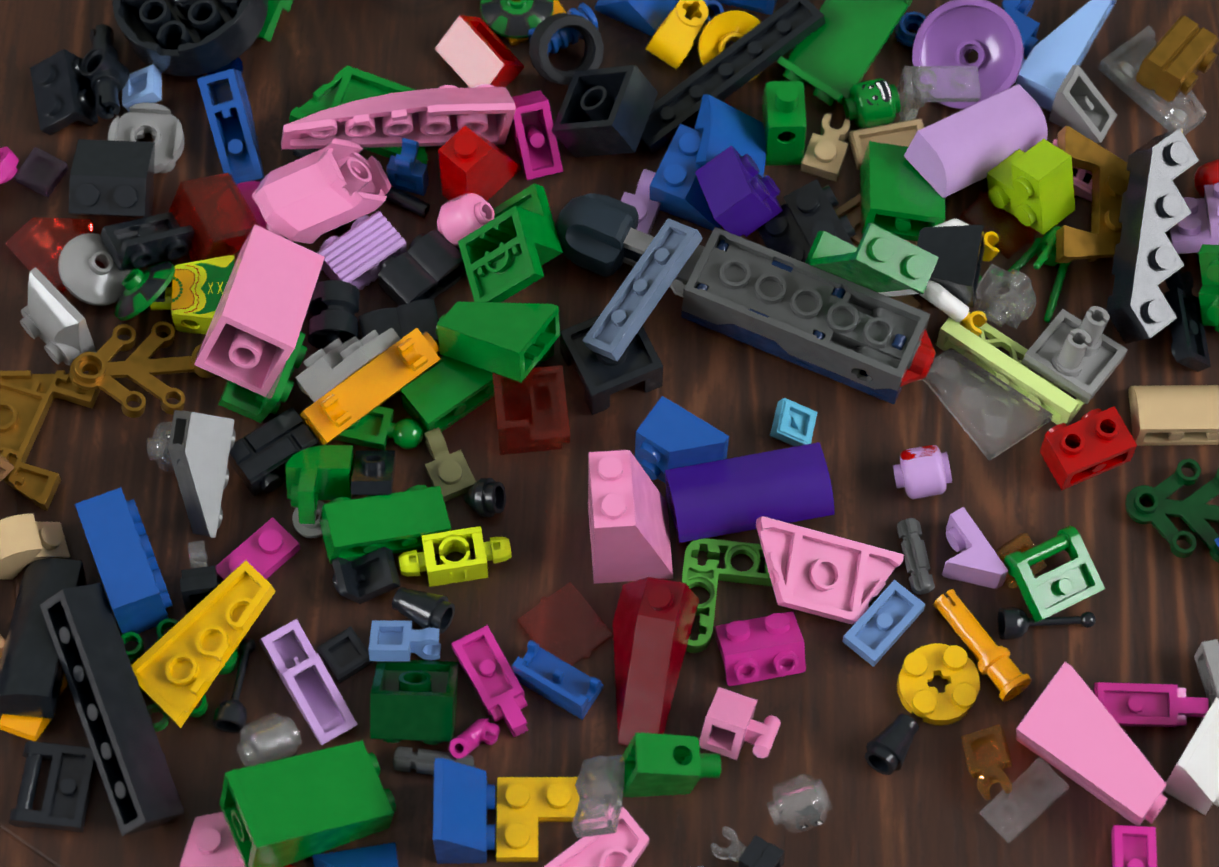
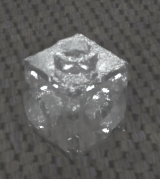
(1005, 296)

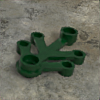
(1192, 510)

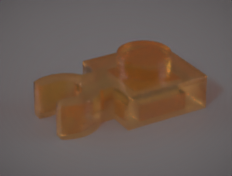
(986, 757)

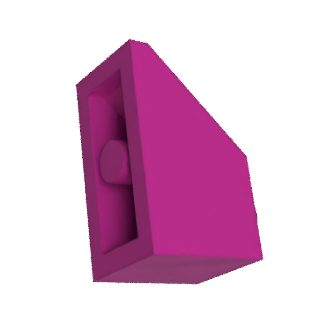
(534, 136)

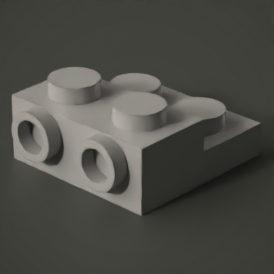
(341, 360)

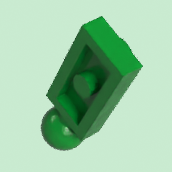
(378, 426)

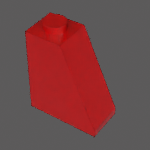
(474, 166)

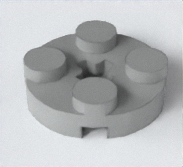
(160, 123)

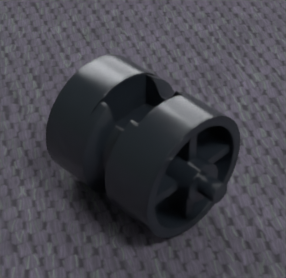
(333, 313)

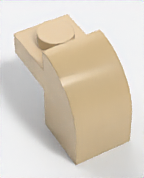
(28, 541)

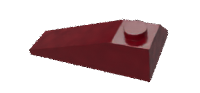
(649, 650)

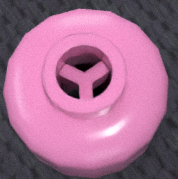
(463, 216)

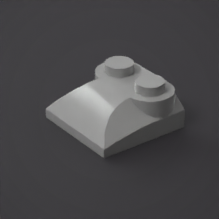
(55, 321)

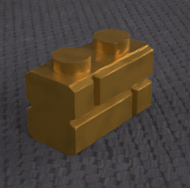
(1177, 59)

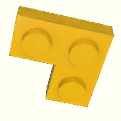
(522, 805)

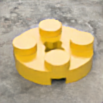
(925, 701)

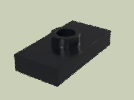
(373, 472)

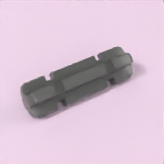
(915, 556)
(423, 760)

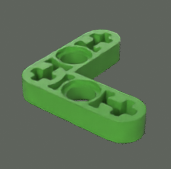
(709, 575)

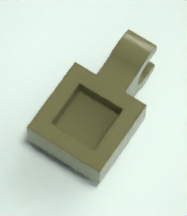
(447, 469)

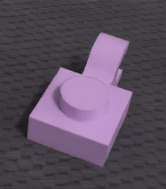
(641, 201)

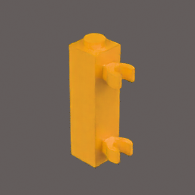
(371, 385)

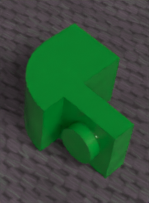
(317, 475)

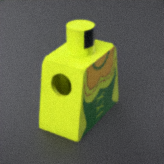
(195, 293)

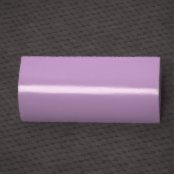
(976, 140)

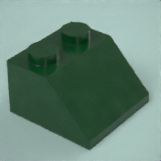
(414, 701)

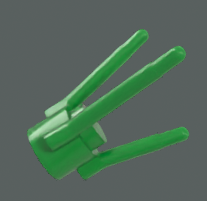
(1046, 252)

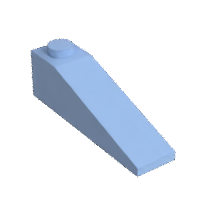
(1060, 50)

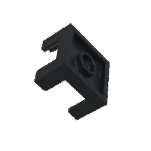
(606, 376)

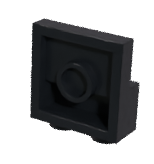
(802, 217)

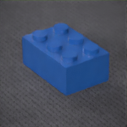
(125, 561)

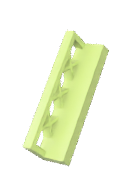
(1008, 368)

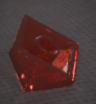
(216, 213)

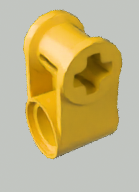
(676, 33)

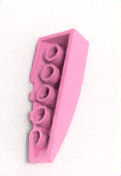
(417, 115)

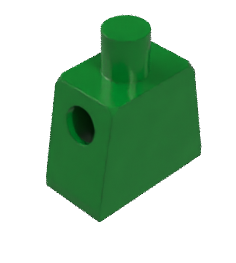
(784, 112)
(666, 765)

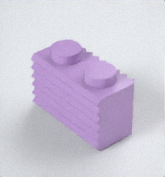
(362, 250)

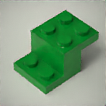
(511, 247)

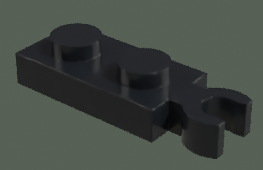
(1187, 331)

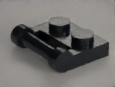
(66, 789)

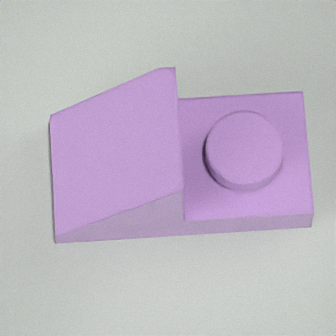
(977, 560)

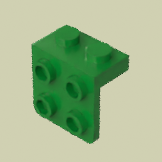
(257, 406)

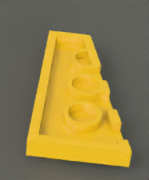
(196, 649)

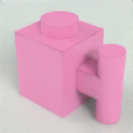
(731, 724)

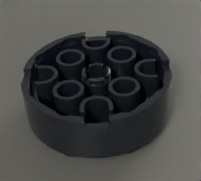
(190, 34)

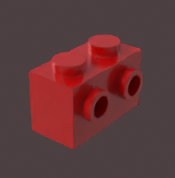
(1087, 447)

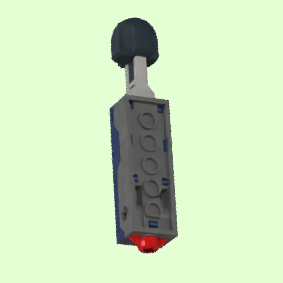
(766, 300)

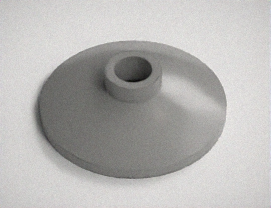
(84, 277)

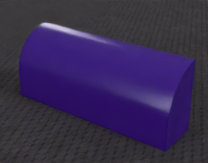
(737, 491)

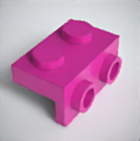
(761, 648)

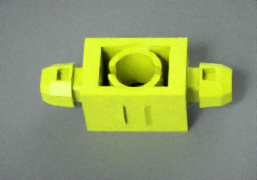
(461, 541)

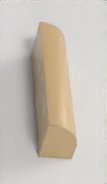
(1175, 414)

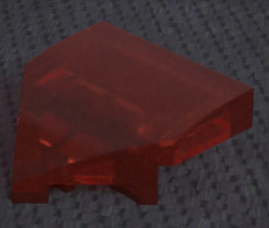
(43, 239)

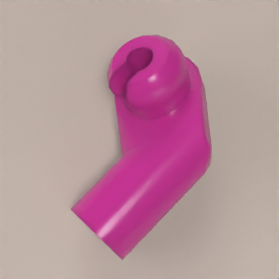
(471, 738)

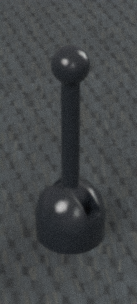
(1015, 622)
(232, 714)

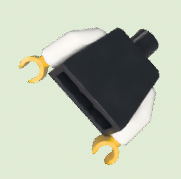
(958, 269)

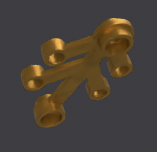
(137, 368)

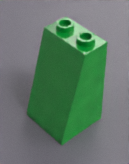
(305, 804)

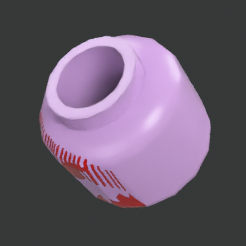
(923, 471)

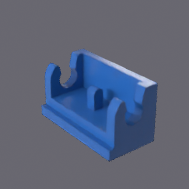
(557, 680)

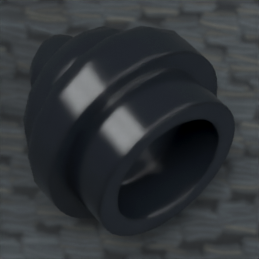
(486, 497)

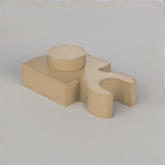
(826, 151)

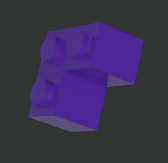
(738, 193)

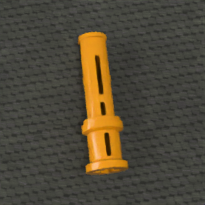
(992, 659)

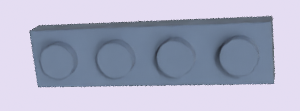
(642, 289)

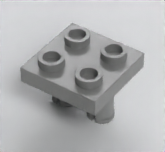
(1076, 353)

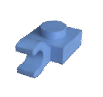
(398, 640)

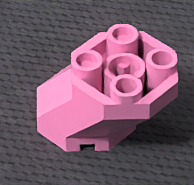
(321, 191)

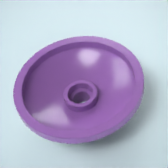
(966, 27)

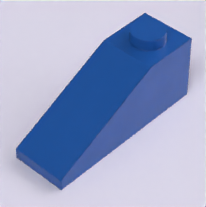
(232, 124)

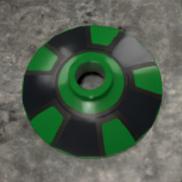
(515, 18)
(143, 289)

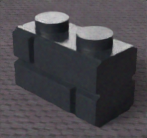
(264, 452)

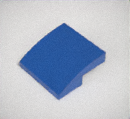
(728, 126)

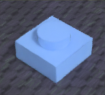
(143, 87)

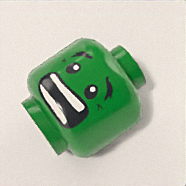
(872, 103)

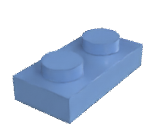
(883, 623)

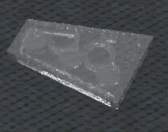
(1122, 67)
(983, 404)

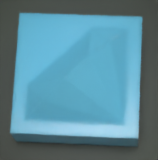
(793, 423)

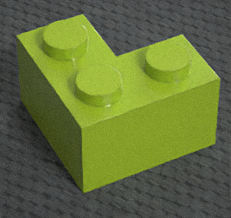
(1034, 186)

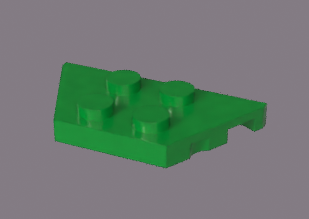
(349, 86)

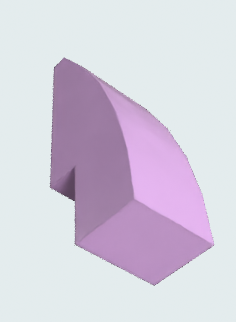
(308, 682)

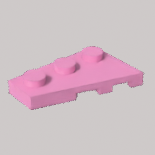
(607, 850)

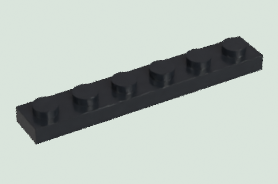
(731, 69)

